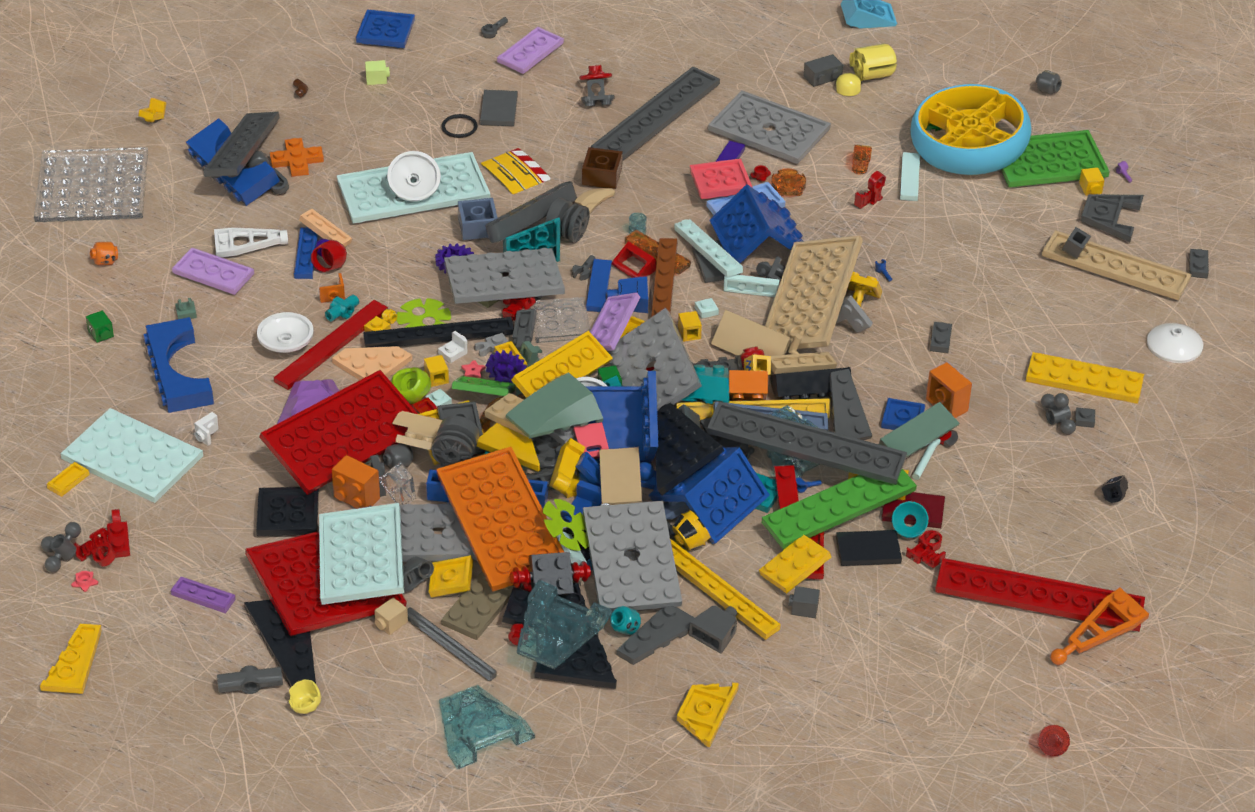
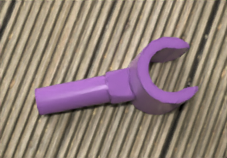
(1123, 167)

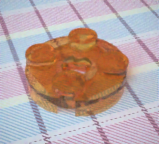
(795, 187)

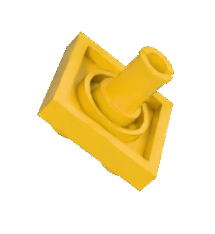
(862, 286)

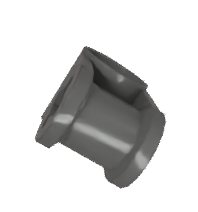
(414, 574)

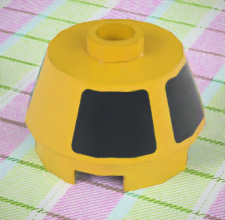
(689, 531)

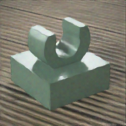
(186, 309)
(530, 353)

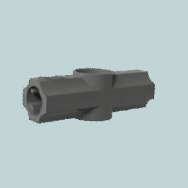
(249, 679)

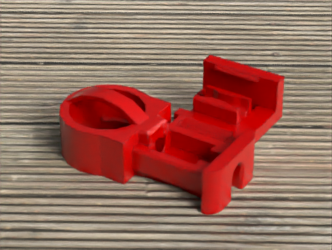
(875, 185)
(517, 304)
(97, 547)
(926, 550)

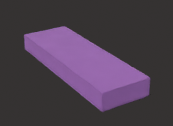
(203, 594)

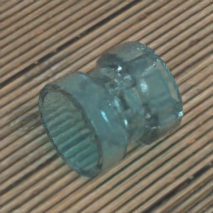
(637, 222)

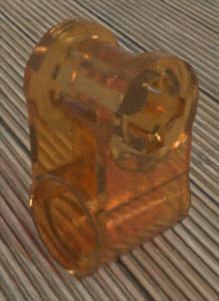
(861, 159)

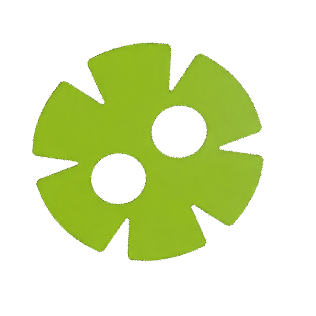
(431, 310)
(557, 524)

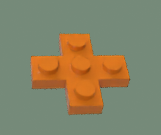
(296, 157)

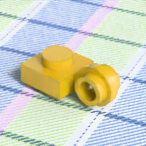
(388, 316)

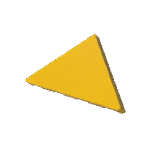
(501, 437)

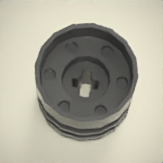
(573, 218)
(455, 440)

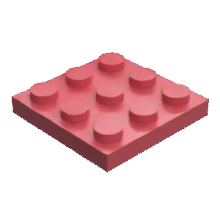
(719, 178)

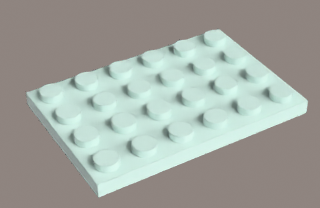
(132, 455)
(361, 553)

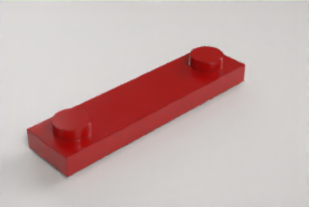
(786, 485)

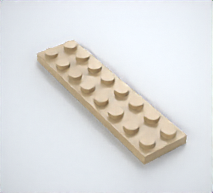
(1120, 267)

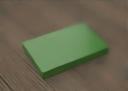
(483, 385)

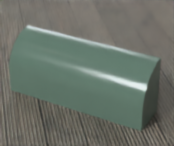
(921, 430)

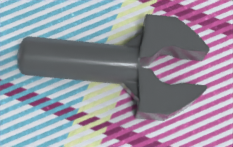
(584, 269)

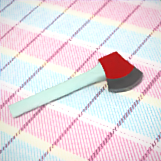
(947, 440)

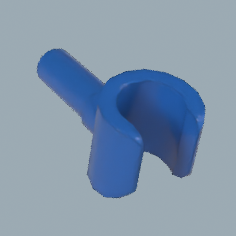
(881, 268)
(802, 485)

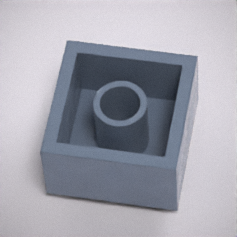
(474, 216)

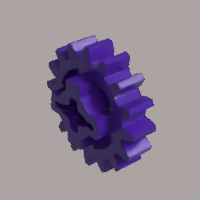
(448, 252)
(504, 366)

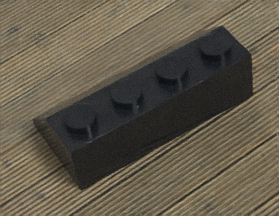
(802, 383)

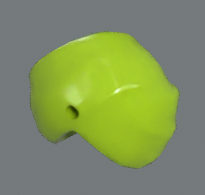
(412, 383)

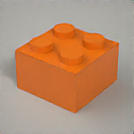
(748, 385)
(949, 388)
(355, 483)

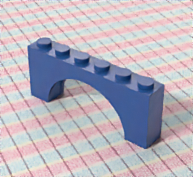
(250, 181)
(178, 390)

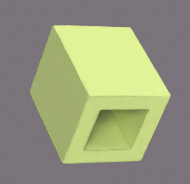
(376, 72)

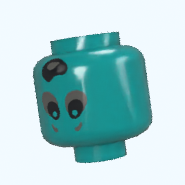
(625, 620)

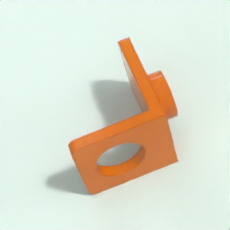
(328, 293)

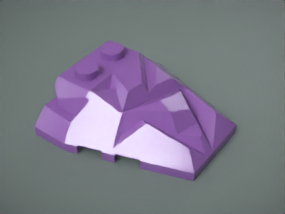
(307, 394)

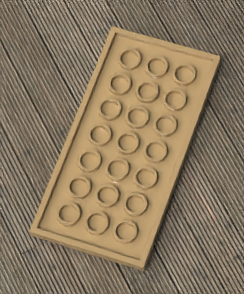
(814, 289)

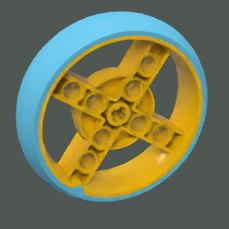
(971, 138)

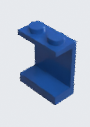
(587, 496)

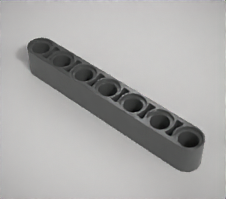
(528, 212)

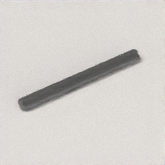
(451, 644)

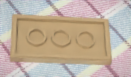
(741, 333)
(620, 476)

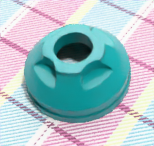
(904, 510)

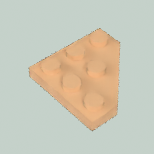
(365, 361)

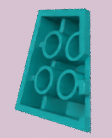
(541, 236)
(714, 384)

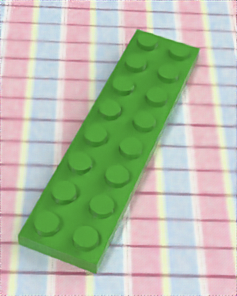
(834, 507)

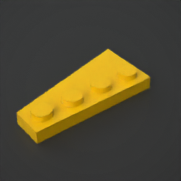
(75, 662)

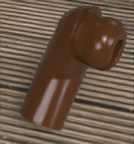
(301, 87)

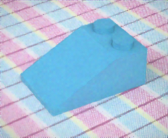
(868, 13)

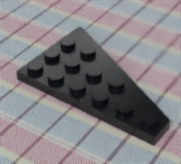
(681, 448)
(585, 665)

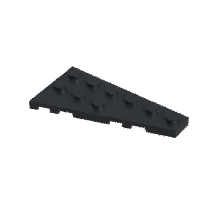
(291, 652)

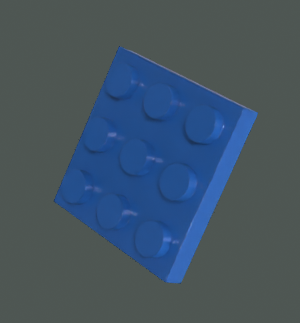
(385, 28)

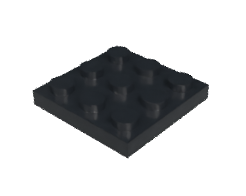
(287, 511)

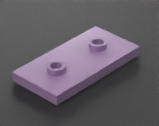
(530, 50)
(213, 271)
(614, 319)

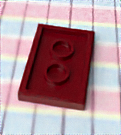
(932, 503)

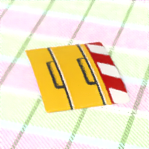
(516, 170)

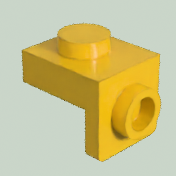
(155, 111)

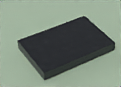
(868, 547)

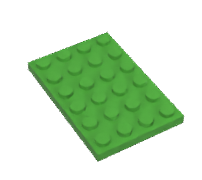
(1055, 159)

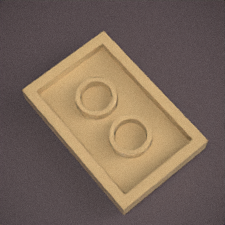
(498, 411)

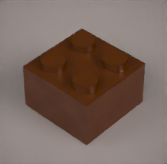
(602, 168)

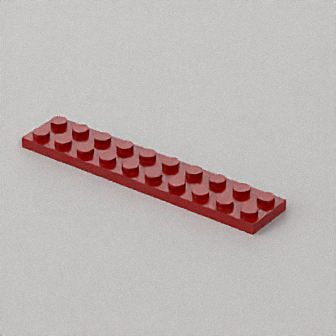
(1026, 591)

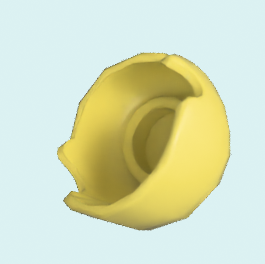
(848, 84)
(304, 696)

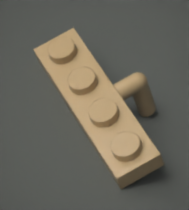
(801, 362)

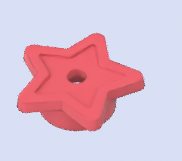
(473, 369)
(84, 585)

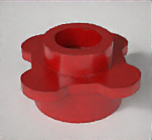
(761, 173)

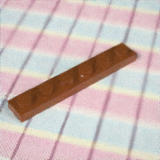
(664, 275)

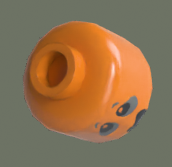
(104, 253)

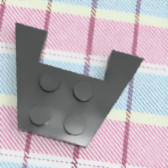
(1104, 212)

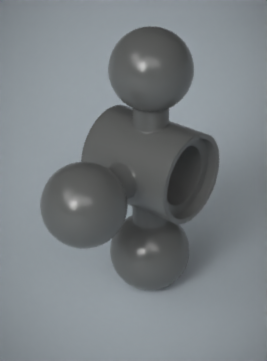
(1058, 411)
(61, 546)

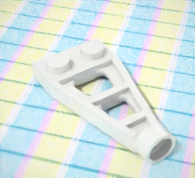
(225, 244)

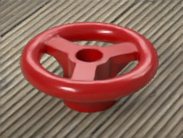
(595, 72)

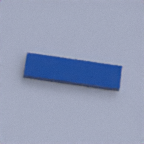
(307, 243)
(598, 285)

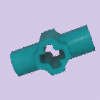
(342, 307)

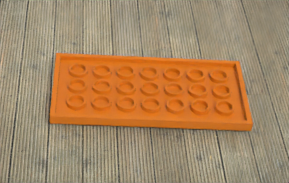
(497, 513)

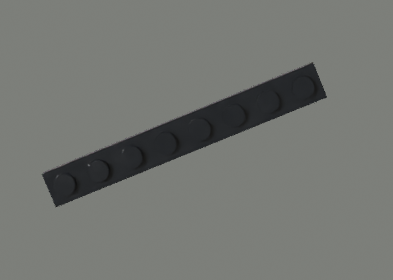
(438, 332)

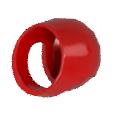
(333, 253)

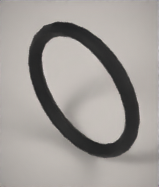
(459, 116)

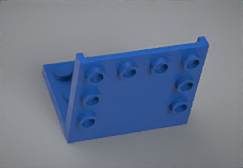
(750, 220)
(629, 416)
(719, 492)

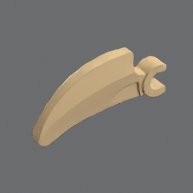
(594, 197)

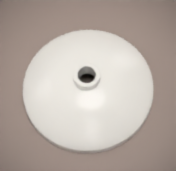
(413, 166)
(285, 332)
(1175, 343)

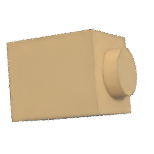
(391, 616)

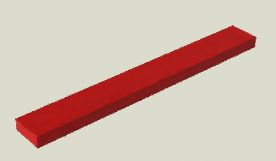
(329, 345)

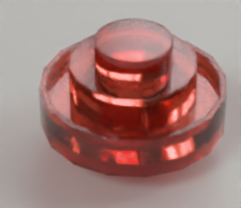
(1053, 740)

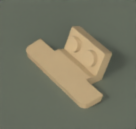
(421, 429)

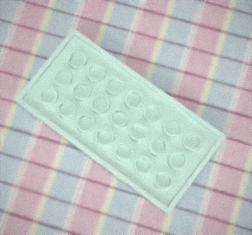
(371, 198)

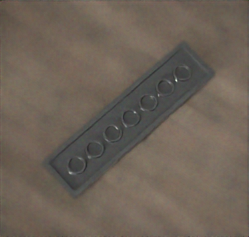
(241, 144)

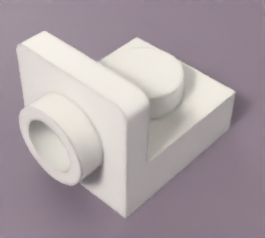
(454, 349)
(206, 427)

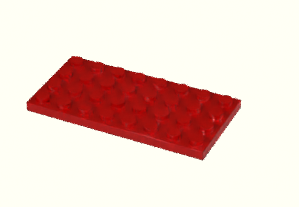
(346, 423)

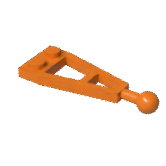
(1122, 605)

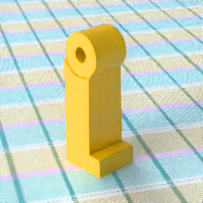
(566, 465)

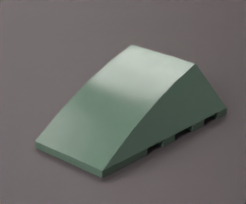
(555, 406)

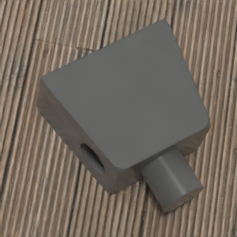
(714, 627)

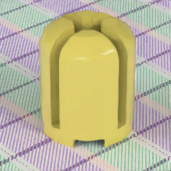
(873, 61)

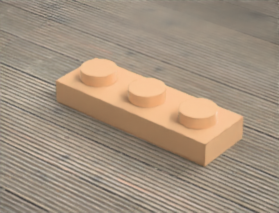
(324, 227)

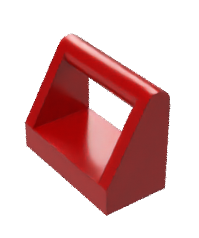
(631, 250)

